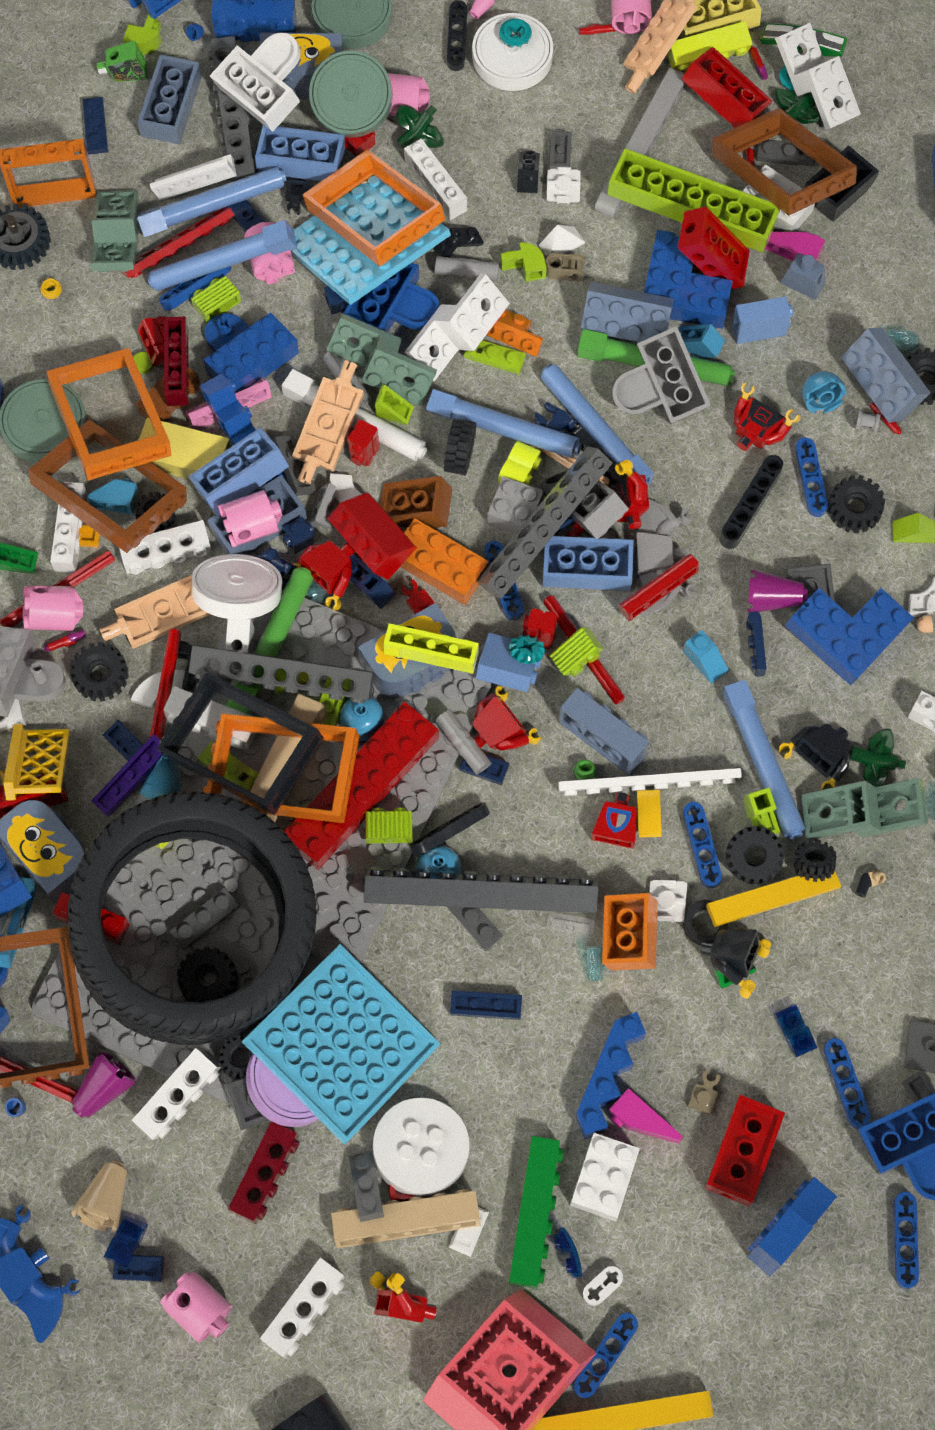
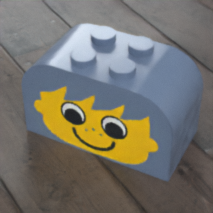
(314, 50)
(399, 676)
(43, 846)

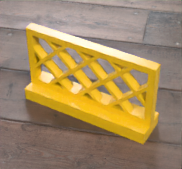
(18, 761)

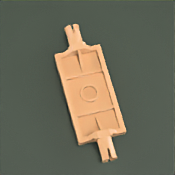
(657, 40)
(328, 423)
(155, 614)

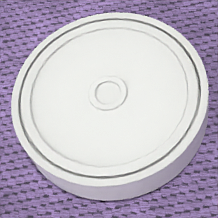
(512, 67)
(236, 586)
(420, 1147)

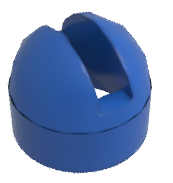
(194, 29)
(12, 1103)

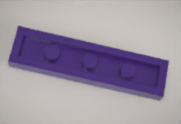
(128, 777)

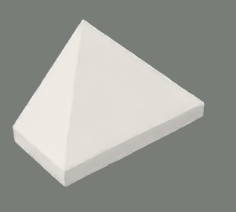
(561, 240)

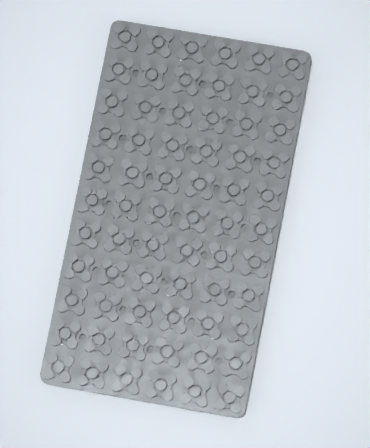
(173, 882)

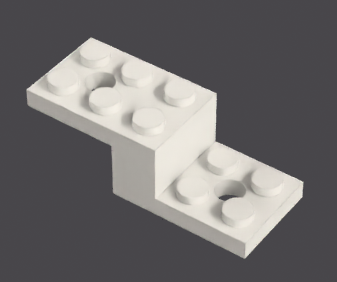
(821, 77)
(458, 325)

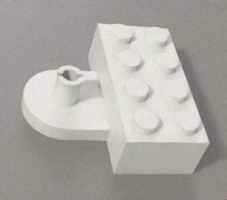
(258, 78)

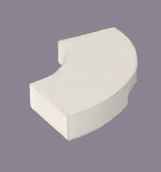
(344, 487)
(922, 603)
(147, 691)

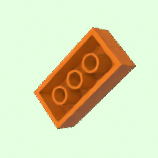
(443, 562)

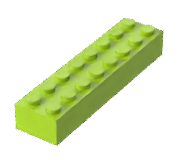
(673, 191)

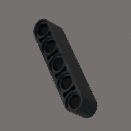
(755, 493)

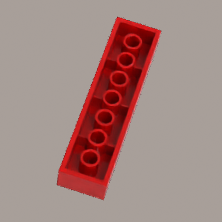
(375, 773)

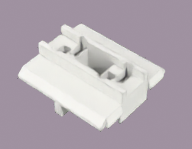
(563, 185)
(671, 899)

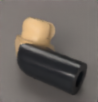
(868, 880)

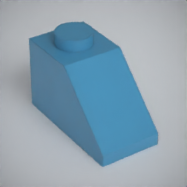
(702, 340)
(115, 496)
(705, 656)

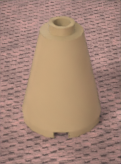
(103, 1198)

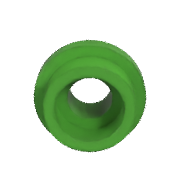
(585, 770)

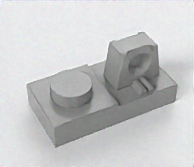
(319, 511)

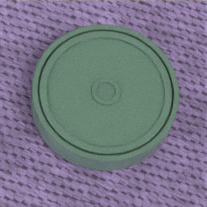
(358, 20)
(351, 94)
(33, 421)

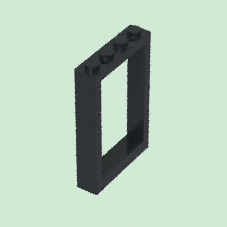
(193, 710)

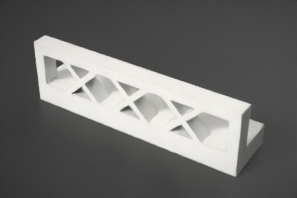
(194, 177)

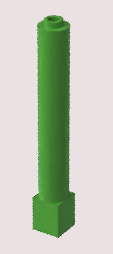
(598, 346)
(278, 627)

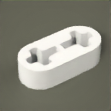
(598, 1281)

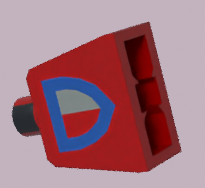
(616, 823)

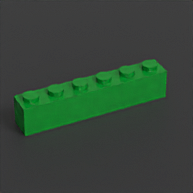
(534, 1213)

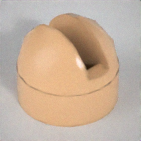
(925, 624)

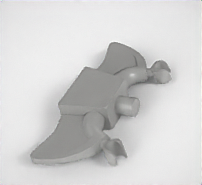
(656, 550)

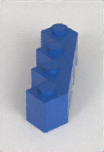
(230, 413)
(612, 1062)

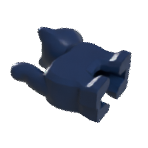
(559, 421)
(271, 556)

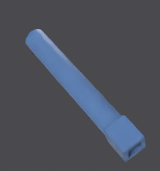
(160, 218)
(273, 238)
(591, 420)
(503, 424)
(742, 707)

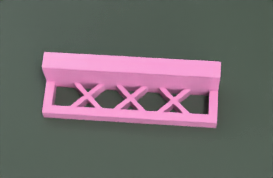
(202, 416)

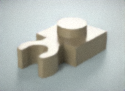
(703, 1096)

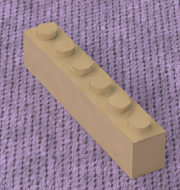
(305, 710)
(408, 1219)

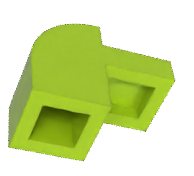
(146, 37)
(527, 257)
(760, 809)

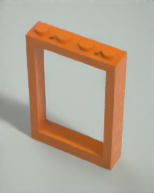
(354, 174)
(119, 457)
(345, 735)

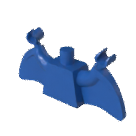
(23, 1280)

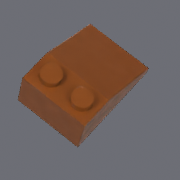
(418, 498)

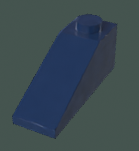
(369, 583)

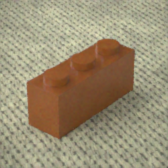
(159, 401)

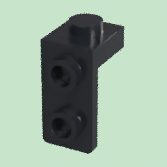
(528, 172)
(459, 238)
(185, 653)

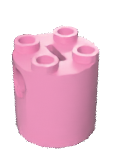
(631, 15)
(409, 91)
(270, 266)
(250, 517)
(51, 608)
(205, 1311)

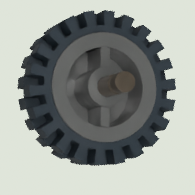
(22, 237)

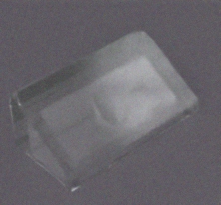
(570, 927)

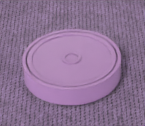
(274, 1098)

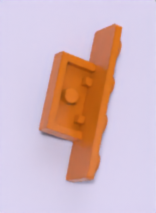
(513, 331)

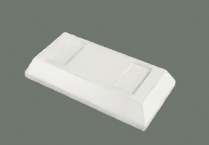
(466, 1239)

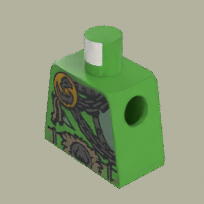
(124, 63)

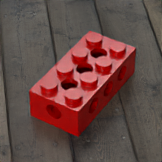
(713, 246)
(760, 1145)

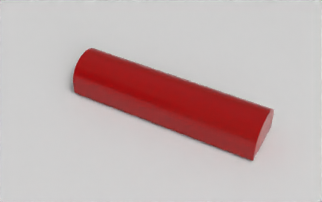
(659, 587)

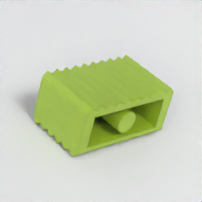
(216, 298)
(577, 652)
(388, 826)

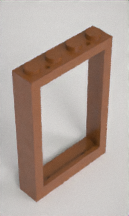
(767, 126)
(125, 539)
(52, 1071)

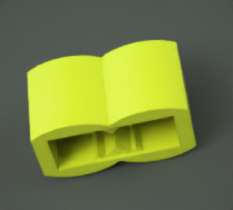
(521, 463)

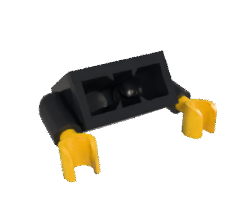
(823, 749)
(734, 955)

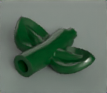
(797, 107)
(418, 127)
(878, 757)

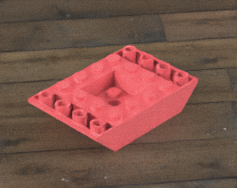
(519, 1333)

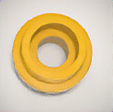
(51, 283)

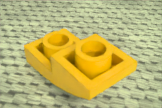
(649, 813)

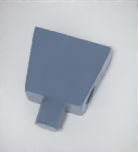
(805, 276)

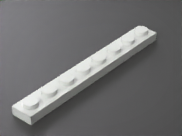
(659, 781)

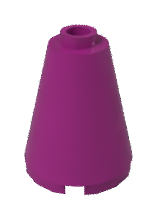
(774, 592)
(101, 1085)

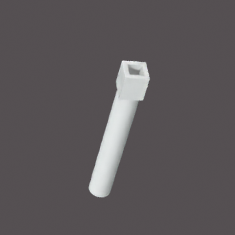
(304, 390)

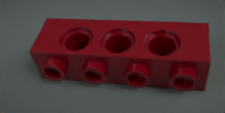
(176, 361)
(274, 1136)

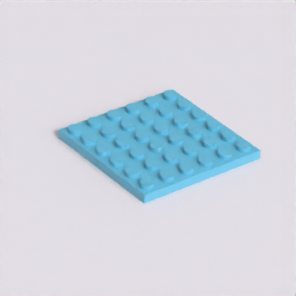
(373, 213)
(341, 1044)

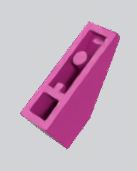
(791, 243)
(639, 1117)

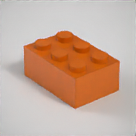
(630, 931)

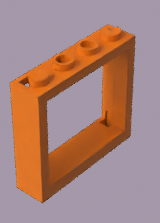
(50, 191)

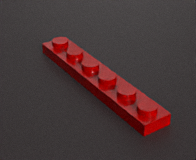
(183, 238)

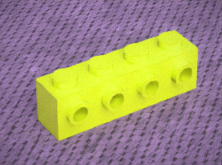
(727, 40)
(431, 648)

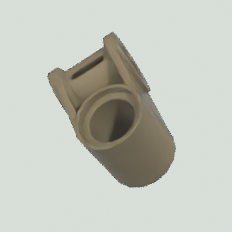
(565, 267)

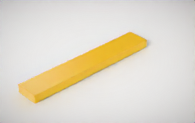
(768, 898)

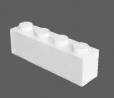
(208, 719)

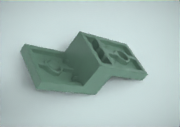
(115, 231)
(381, 359)
(864, 809)

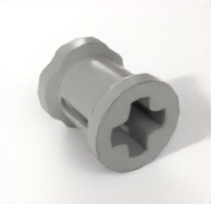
(867, 421)

